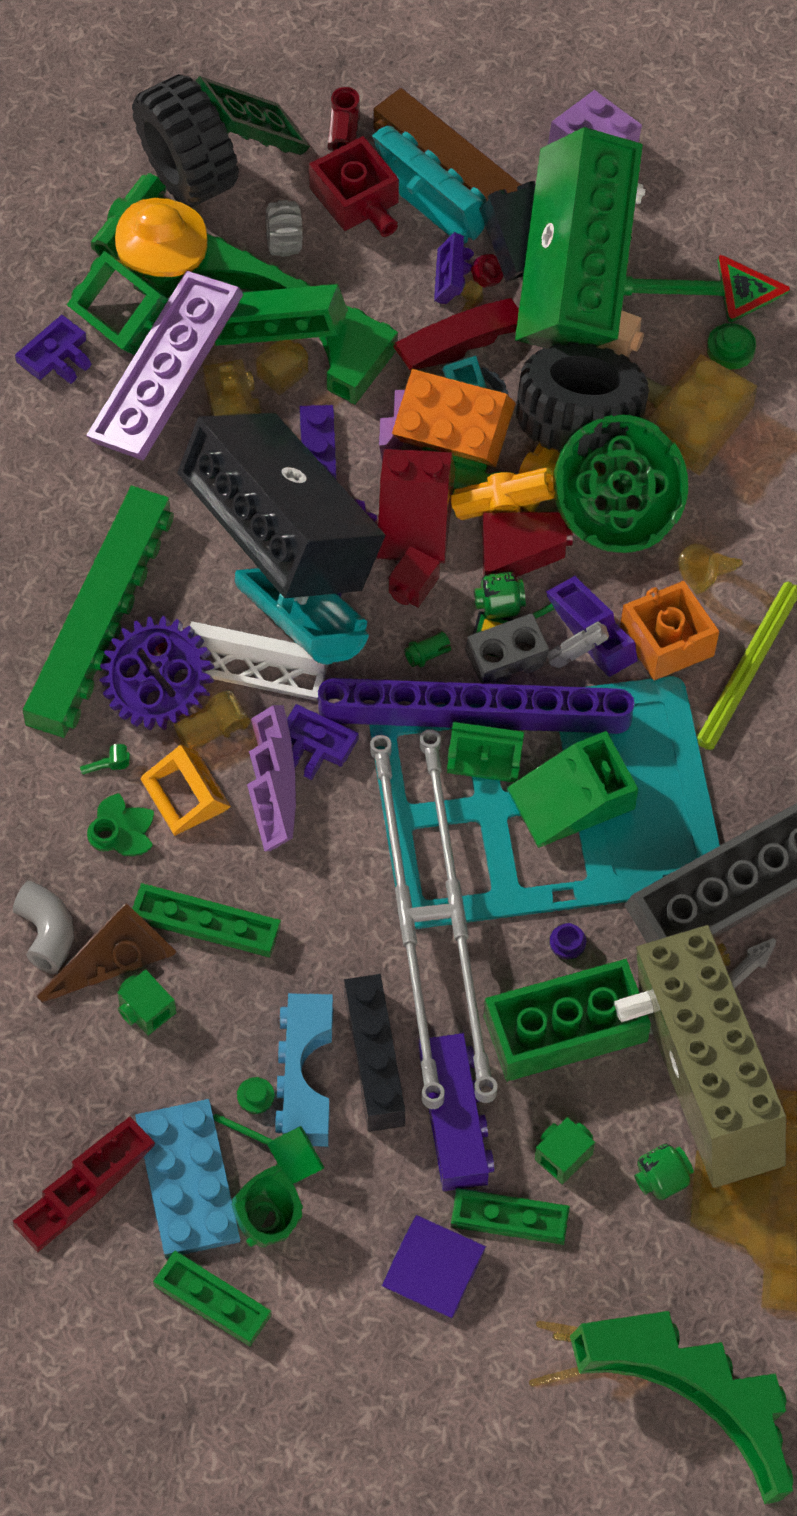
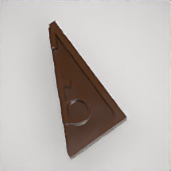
(116, 948)

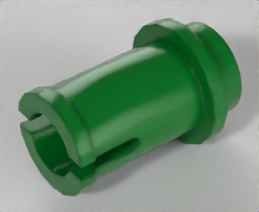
(427, 649)

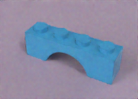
(308, 1028)

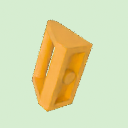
(199, 779)

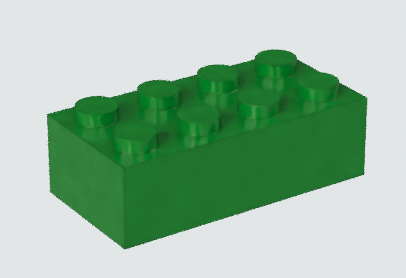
(563, 1020)

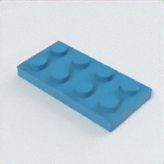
(188, 1179)

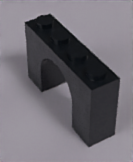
(508, 226)

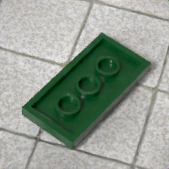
(254, 117)

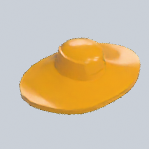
(161, 237)

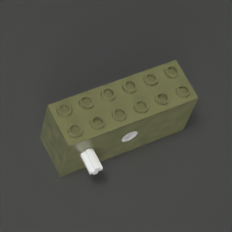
(709, 1055)

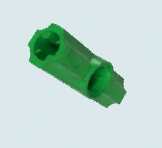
(145, 188)

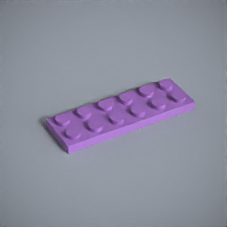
(165, 365)

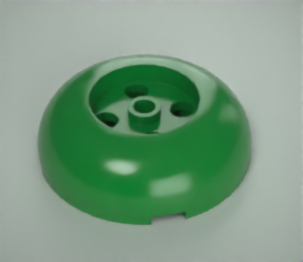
(658, 485)

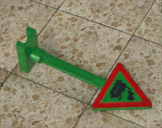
(739, 285)

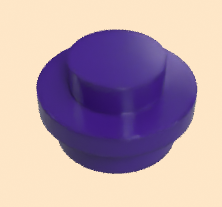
(567, 941)

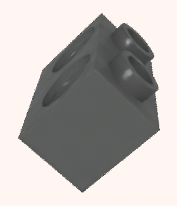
(502, 642)

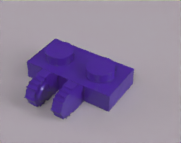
(52, 347)
(320, 737)

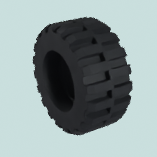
(185, 140)
(574, 386)

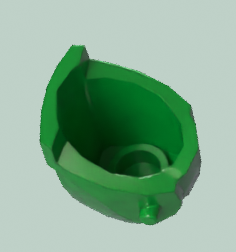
(264, 1193)

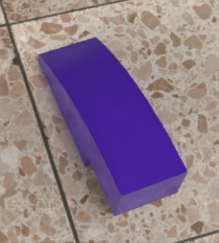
(581, 609)

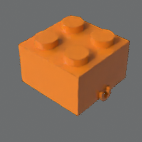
(669, 629)

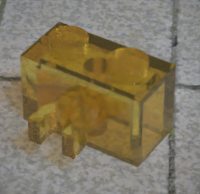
(230, 388)

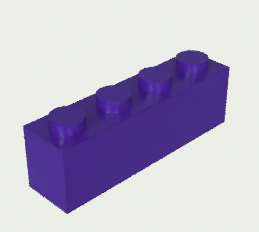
(456, 1124)

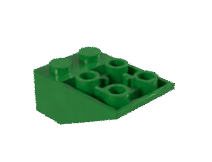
(575, 790)

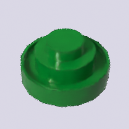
(731, 345)

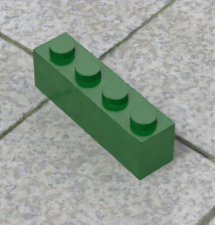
(285, 315)

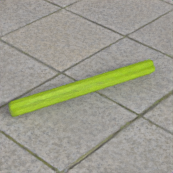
(747, 666)

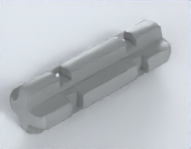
(578, 645)

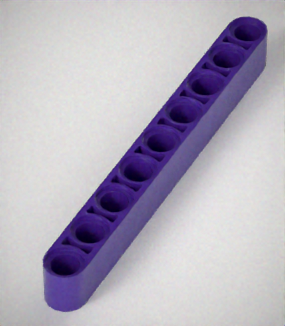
(490, 696)

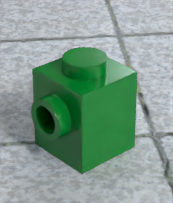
(145, 1002)
(564, 1149)

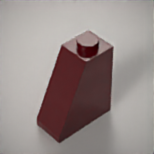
(523, 541)

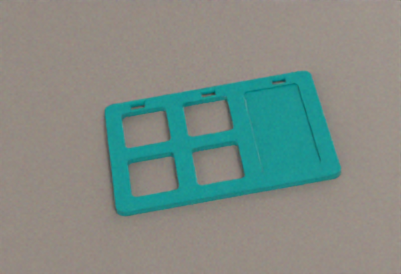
(620, 855)

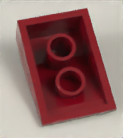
(415, 502)

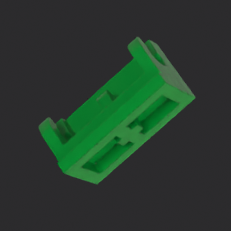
(485, 752)

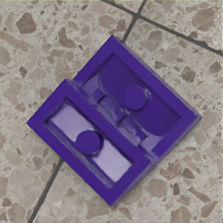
(434, 1266)

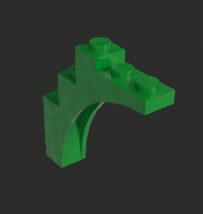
(703, 1374)

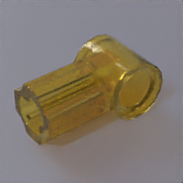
(219, 718)

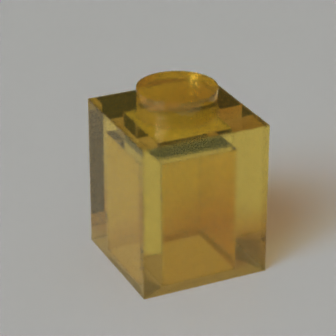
(282, 365)

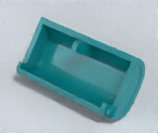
(430, 187)
(322, 626)

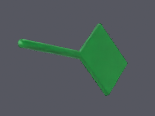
(291, 1150)

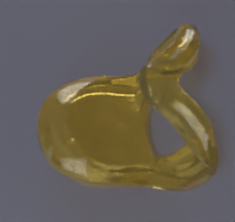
(701, 566)

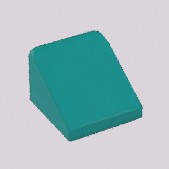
(465, 371)

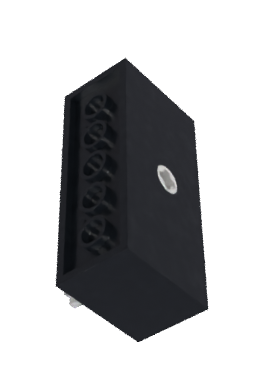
(280, 505)

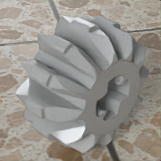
(283, 228)

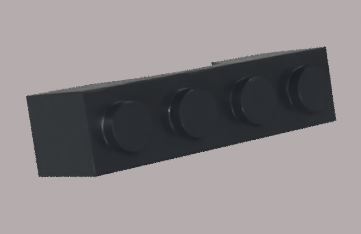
(374, 1052)

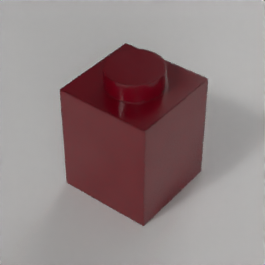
(413, 577)

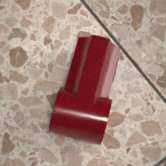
(344, 117)

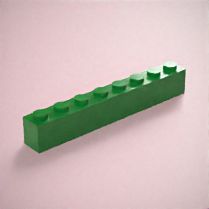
(97, 612)

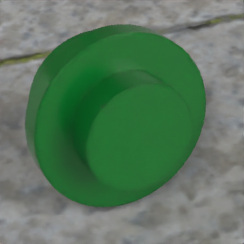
(255, 1095)

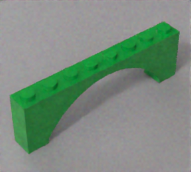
(353, 355)

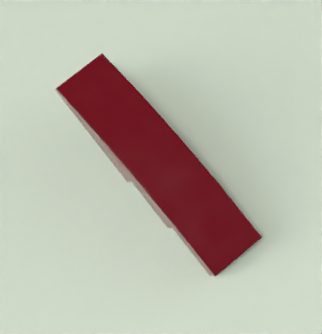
(453, 336)
(84, 1184)

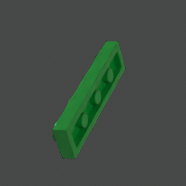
(207, 920)

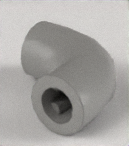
(52, 923)

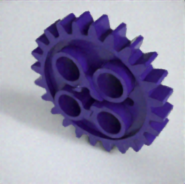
(132, 693)

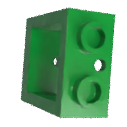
(143, 318)

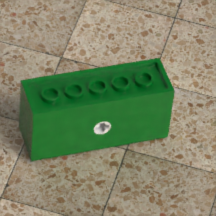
(579, 240)

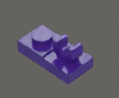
(451, 268)

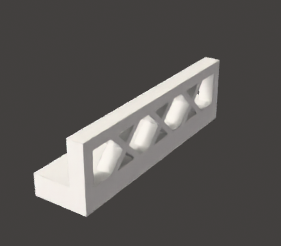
(266, 653)

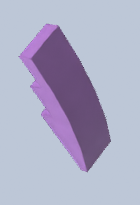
(274, 787)

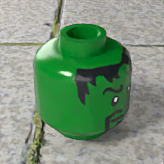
(500, 595)
(663, 1171)

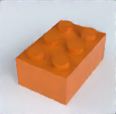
(453, 417)

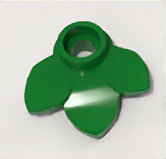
(125, 824)

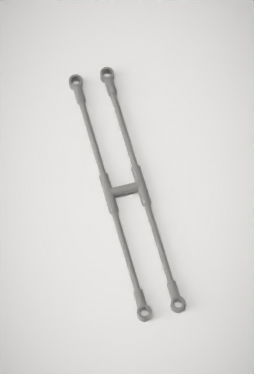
(410, 915)

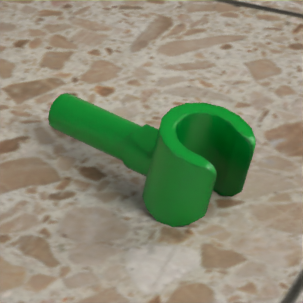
(117, 760)

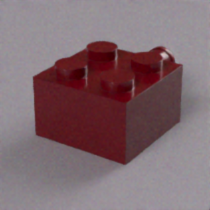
(356, 186)

